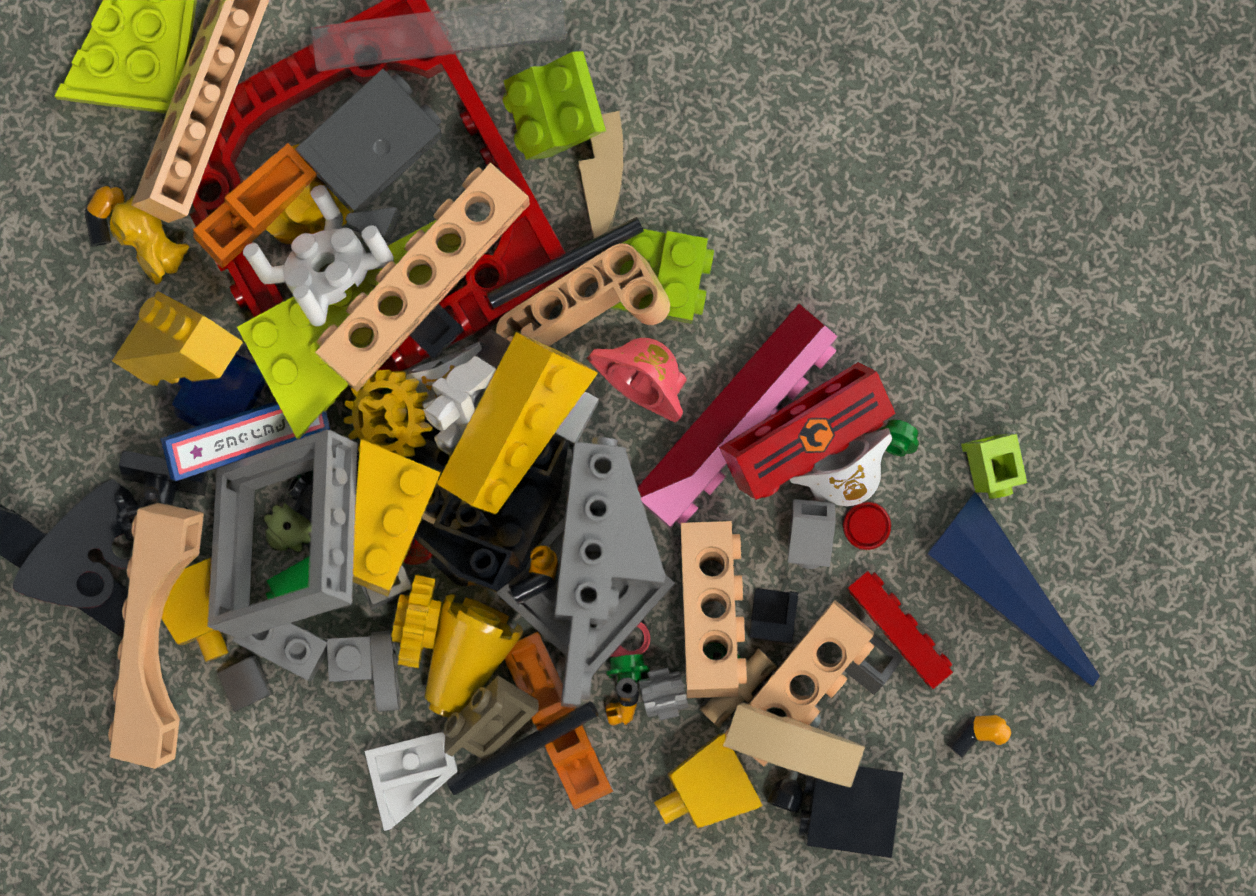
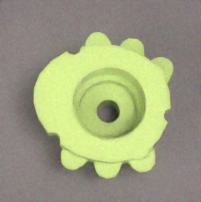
(283, 539)

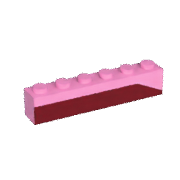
(749, 398)

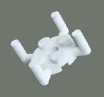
(312, 251)

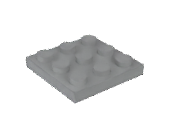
(632, 608)

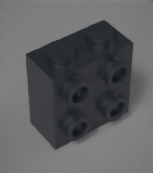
(853, 817)

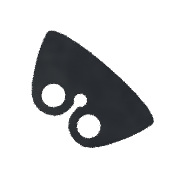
(62, 554)

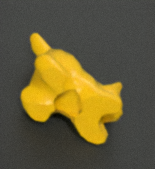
(145, 233)

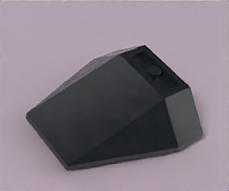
(491, 546)

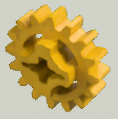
(390, 414)
(416, 621)

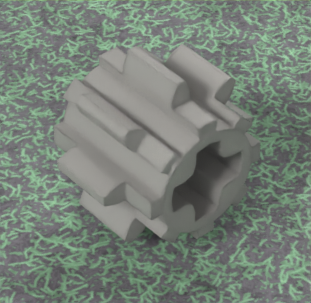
(663, 694)

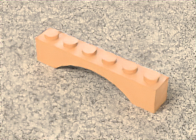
(144, 717)

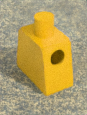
(188, 611)
(709, 787)

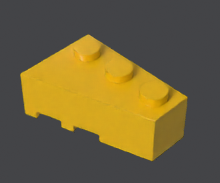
(175, 343)
(388, 510)

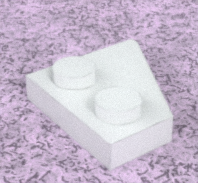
(408, 774)

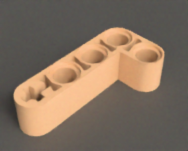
(580, 309)

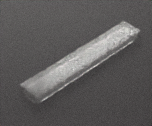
(438, 33)

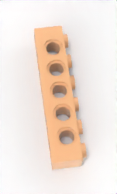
(198, 108)
(481, 186)

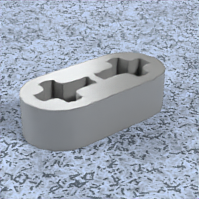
(385, 671)

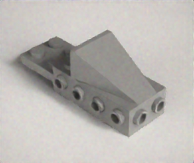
(619, 546)

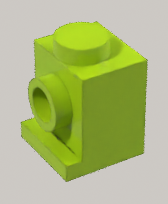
(1007, 457)

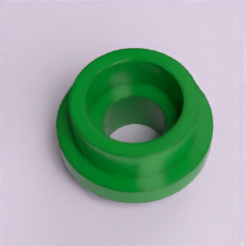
(903, 438)

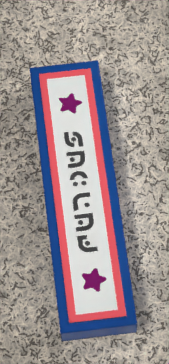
(231, 440)

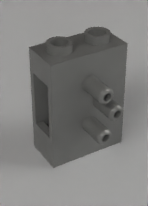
(370, 141)

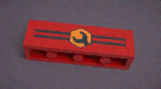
(807, 431)

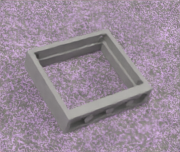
(331, 534)

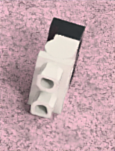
(463, 391)

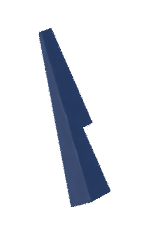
(988, 565)

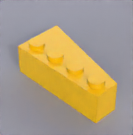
(514, 422)

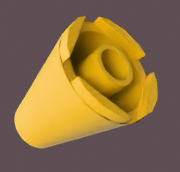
(466, 652)

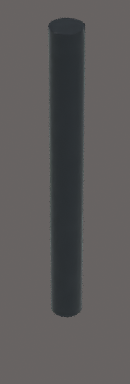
(564, 262)
(522, 748)

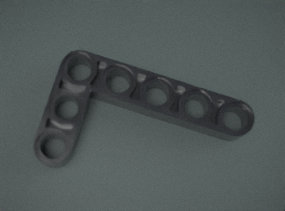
(20, 538)

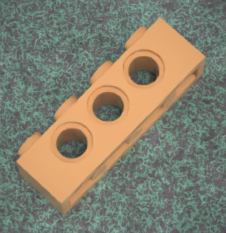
(833, 626)
(703, 675)

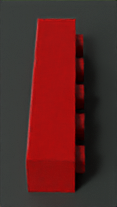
(900, 629)

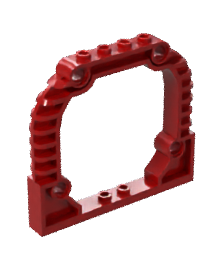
(522, 247)

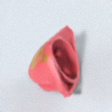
(648, 369)

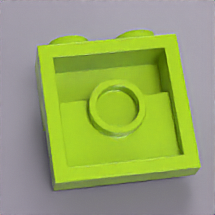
(553, 106)
(678, 264)

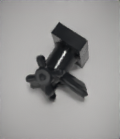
(157, 487)

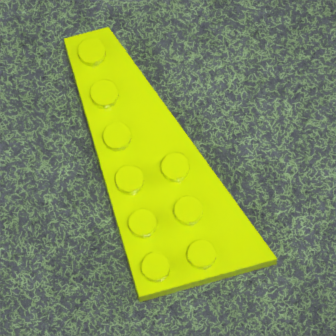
(132, 55)
(287, 344)

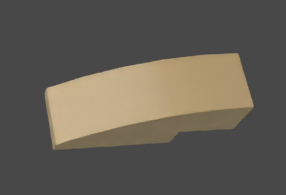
(603, 175)
(794, 745)

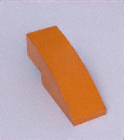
(254, 205)

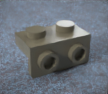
(489, 719)

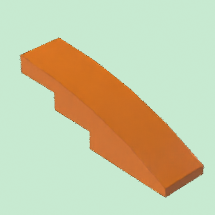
(572, 752)

